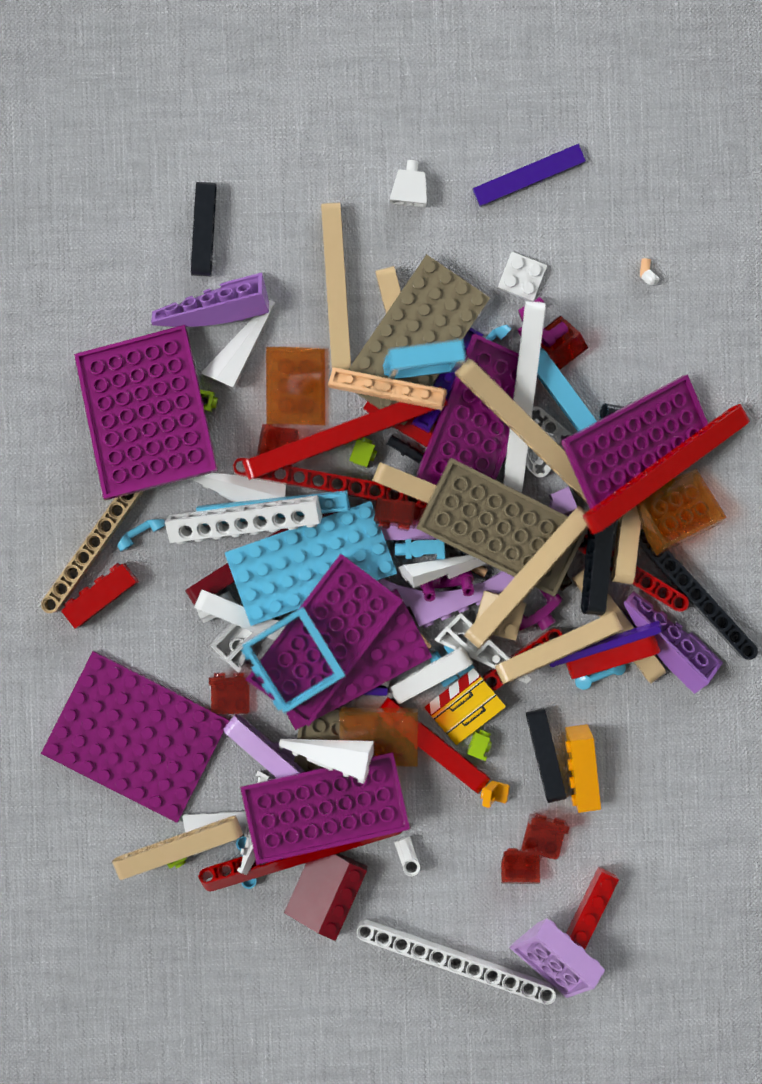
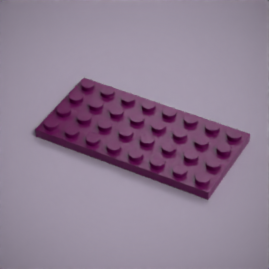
(467, 426)
(633, 438)
(349, 614)
(389, 655)
(323, 810)

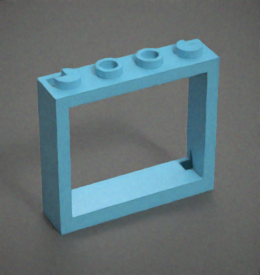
(424, 360)
(269, 685)

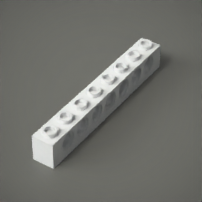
(176, 523)

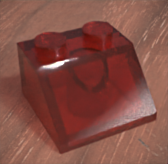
(567, 346)
(396, 513)

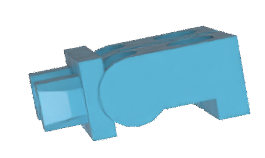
(420, 547)

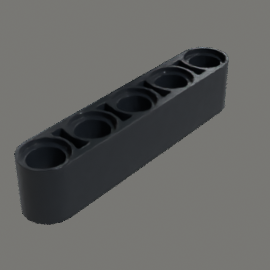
(203, 229)
(546, 755)

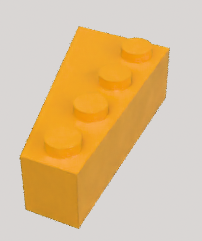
(583, 768)

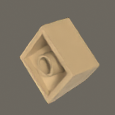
(510, 627)

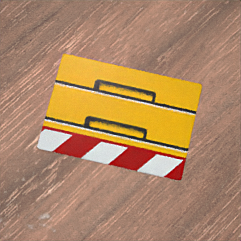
(464, 706)

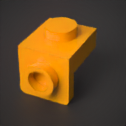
(494, 792)

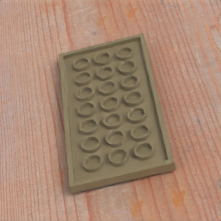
(429, 310)
(493, 523)

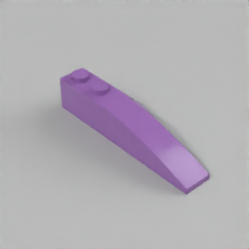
(230, 303)
(680, 651)

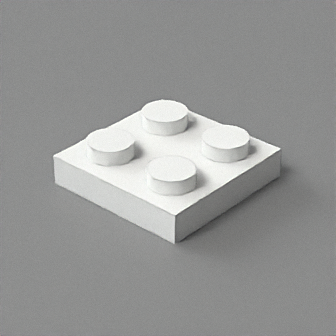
(522, 276)

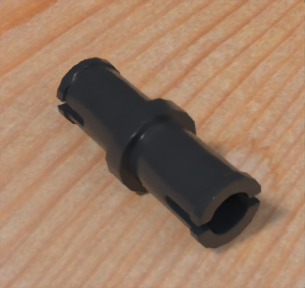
(405, 449)

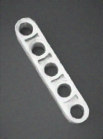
(430, 675)

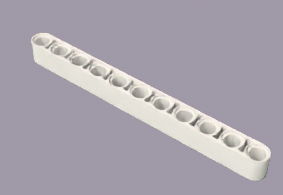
(524, 390)
(235, 614)
(462, 968)

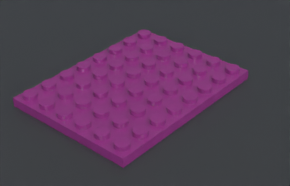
(145, 412)
(135, 736)

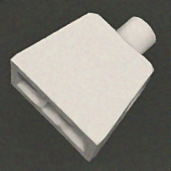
(409, 187)

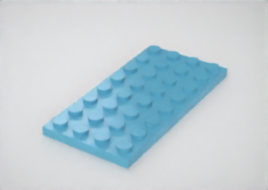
(284, 568)

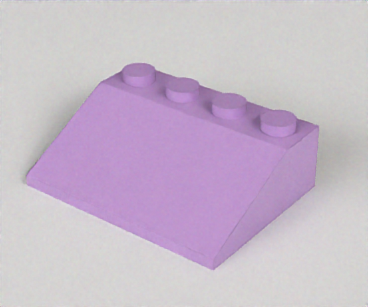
(558, 959)

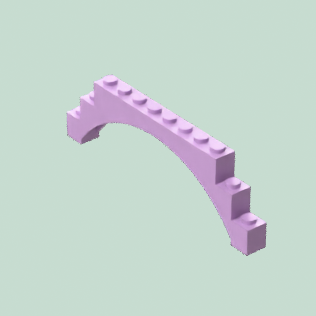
(454, 600)

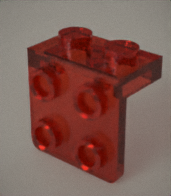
(274, 437)
(230, 693)
(545, 834)
(520, 866)

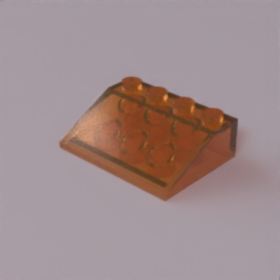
(295, 386)
(679, 512)
(389, 728)

